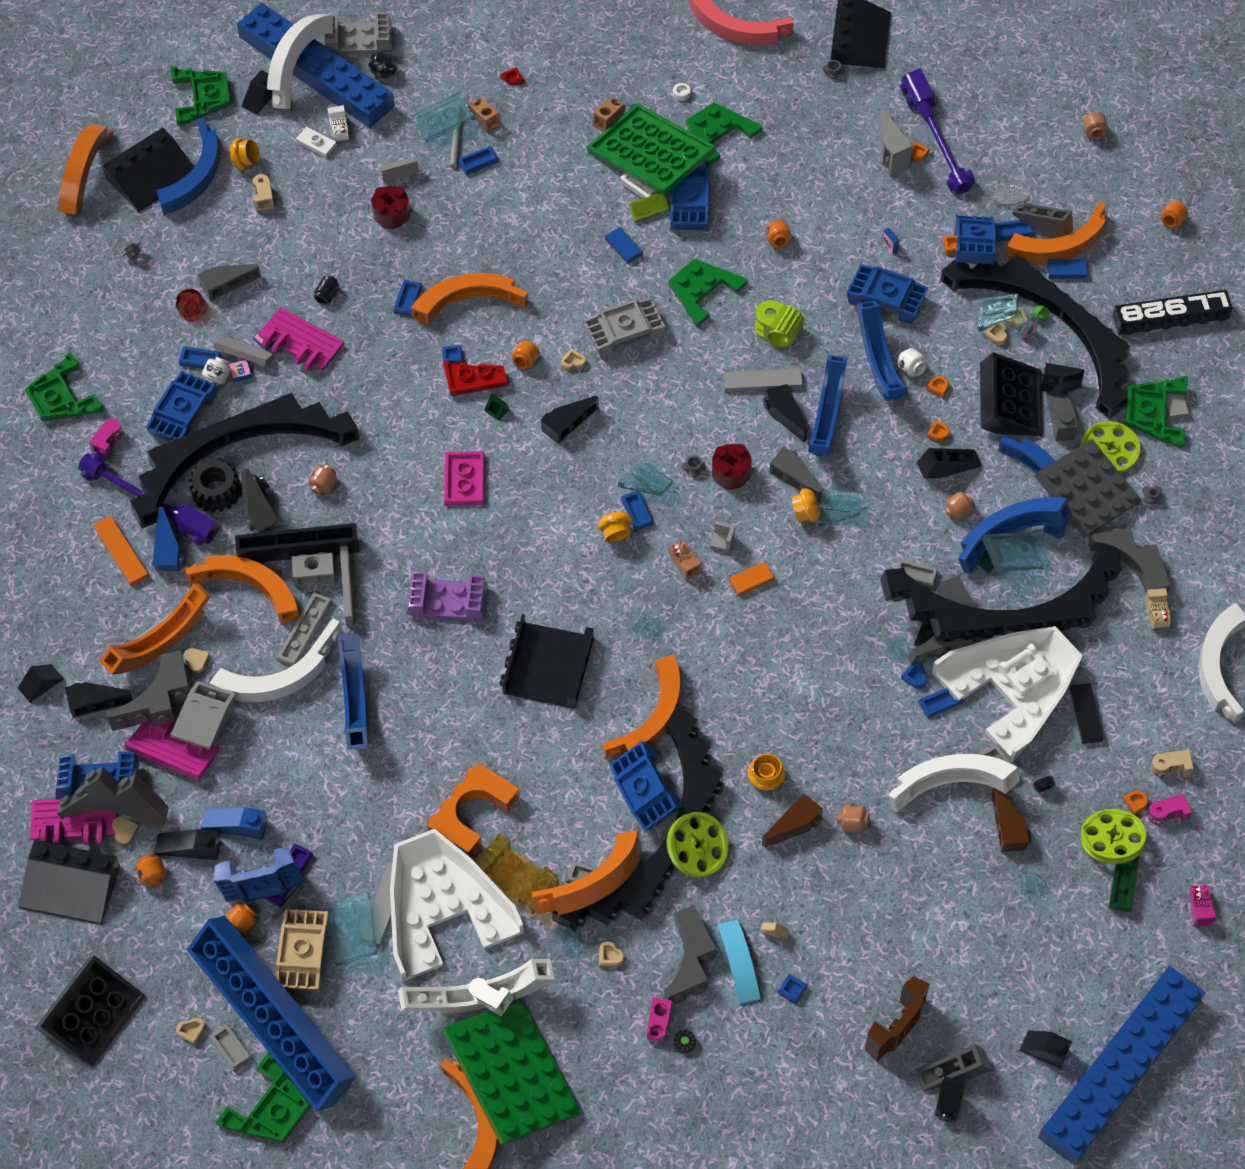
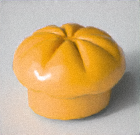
(244, 153)
(806, 506)
(615, 526)
(766, 772)

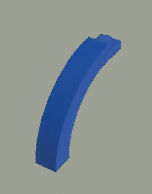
(197, 181)
(877, 351)
(828, 405)
(1036, 459)
(1010, 520)
(354, 691)

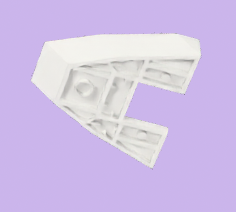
(974, 665)
(434, 884)

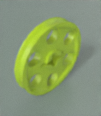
(1118, 443)
(1121, 840)
(688, 844)

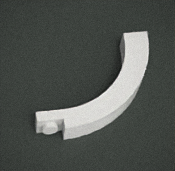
(288, 52)
(1210, 675)
(953, 769)

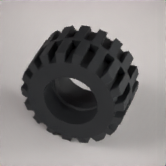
(219, 497)

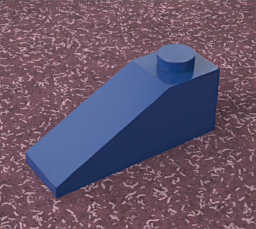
(167, 552)
(236, 821)

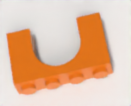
(479, 783)

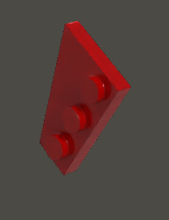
(471, 378)

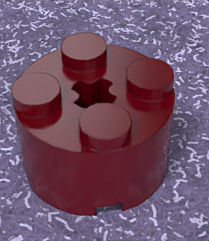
(390, 206)
(731, 466)

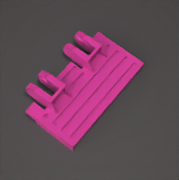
(301, 339)
(159, 747)
(45, 820)

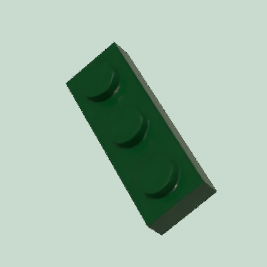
(1123, 884)

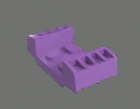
(447, 598)

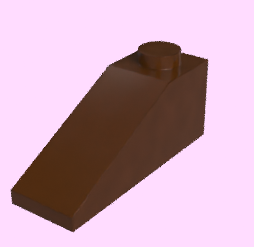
(795, 821)
(1010, 825)

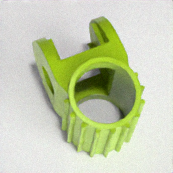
(779, 328)

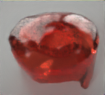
(191, 304)

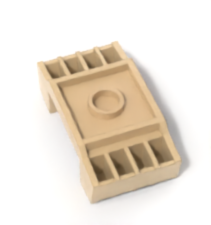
(302, 949)

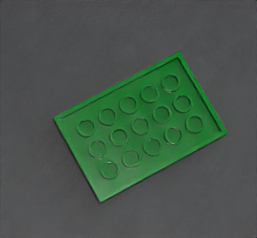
(651, 149)
(511, 1072)

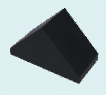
(38, 681)

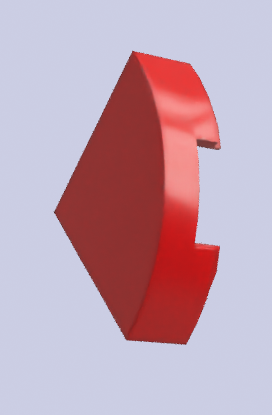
(512, 76)

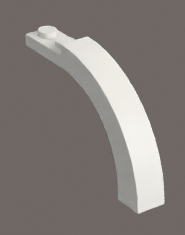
(285, 682)
(457, 999)

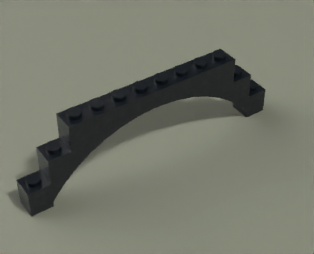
(1100, 341)
(274, 417)
(959, 621)
(646, 882)

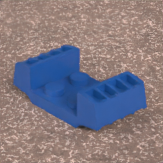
(690, 202)
(975, 239)
(888, 290)
(180, 406)
(73, 776)
(644, 786)
(259, 882)

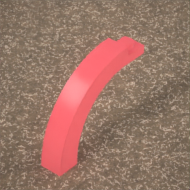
(739, 30)

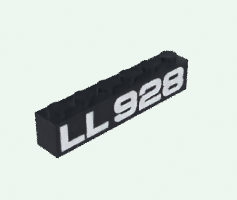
(1172, 312)

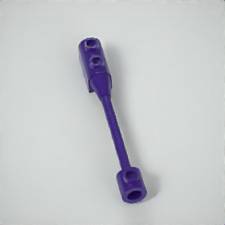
(922, 100)
(186, 519)

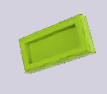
(648, 206)

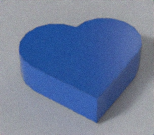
(915, 676)

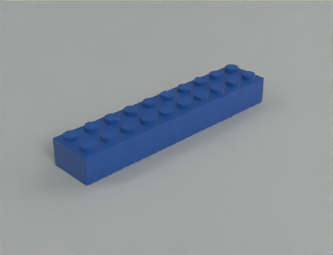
(320, 68)
(271, 1013)
(1121, 1065)

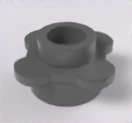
(833, 64)
(132, 250)
(694, 460)
(1150, 499)

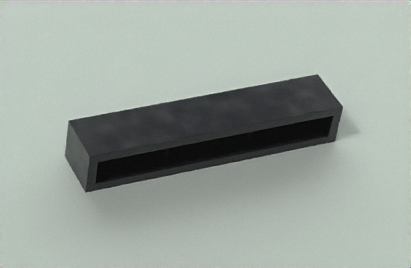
(293, 542)

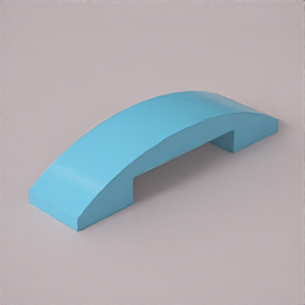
(739, 961)

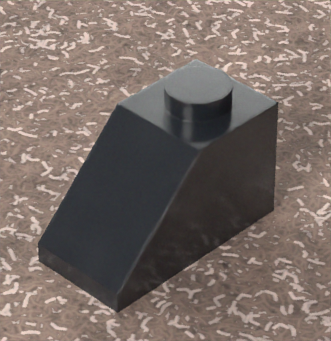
(257, 93)
(1061, 378)
(1046, 1047)
(949, 1099)

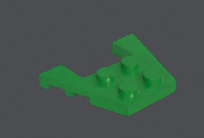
(208, 89)
(717, 121)
(697, 281)
(52, 397)
(1147, 409)
(276, 1111)

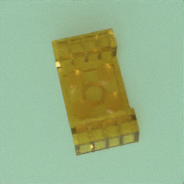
(514, 873)

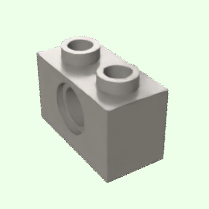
(321, 575)

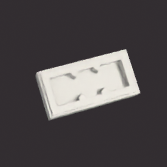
(316, 142)

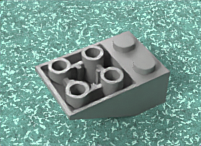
(893, 145)
(204, 715)

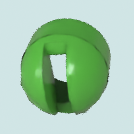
(1041, 310)

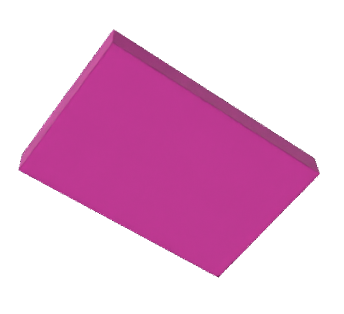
(464, 478)

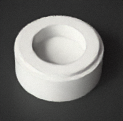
(681, 91)

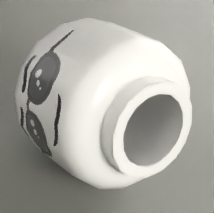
(912, 362)
(216, 371)

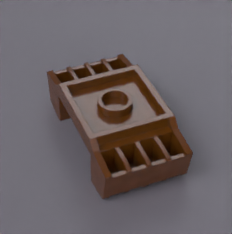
(880, 1039)

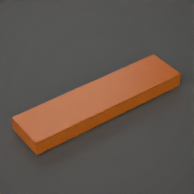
(120, 550)

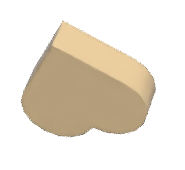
(1018, 318)
(996, 334)
(572, 360)
(196, 660)
(124, 830)
(775, 930)
(609, 955)
(191, 1030)

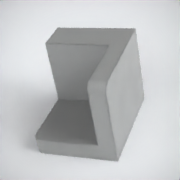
(723, 537)

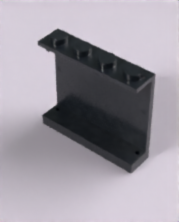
(546, 663)

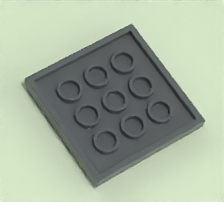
(1091, 485)

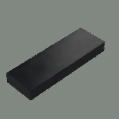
(1086, 713)

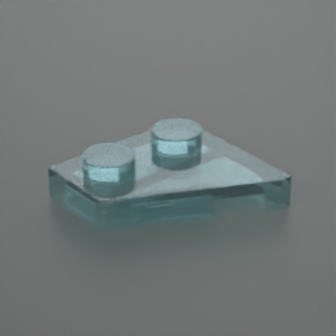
(996, 309)
(645, 479)
(839, 506)

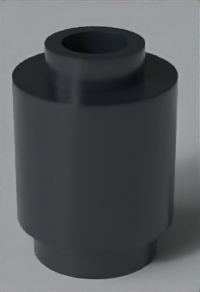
(326, 289)

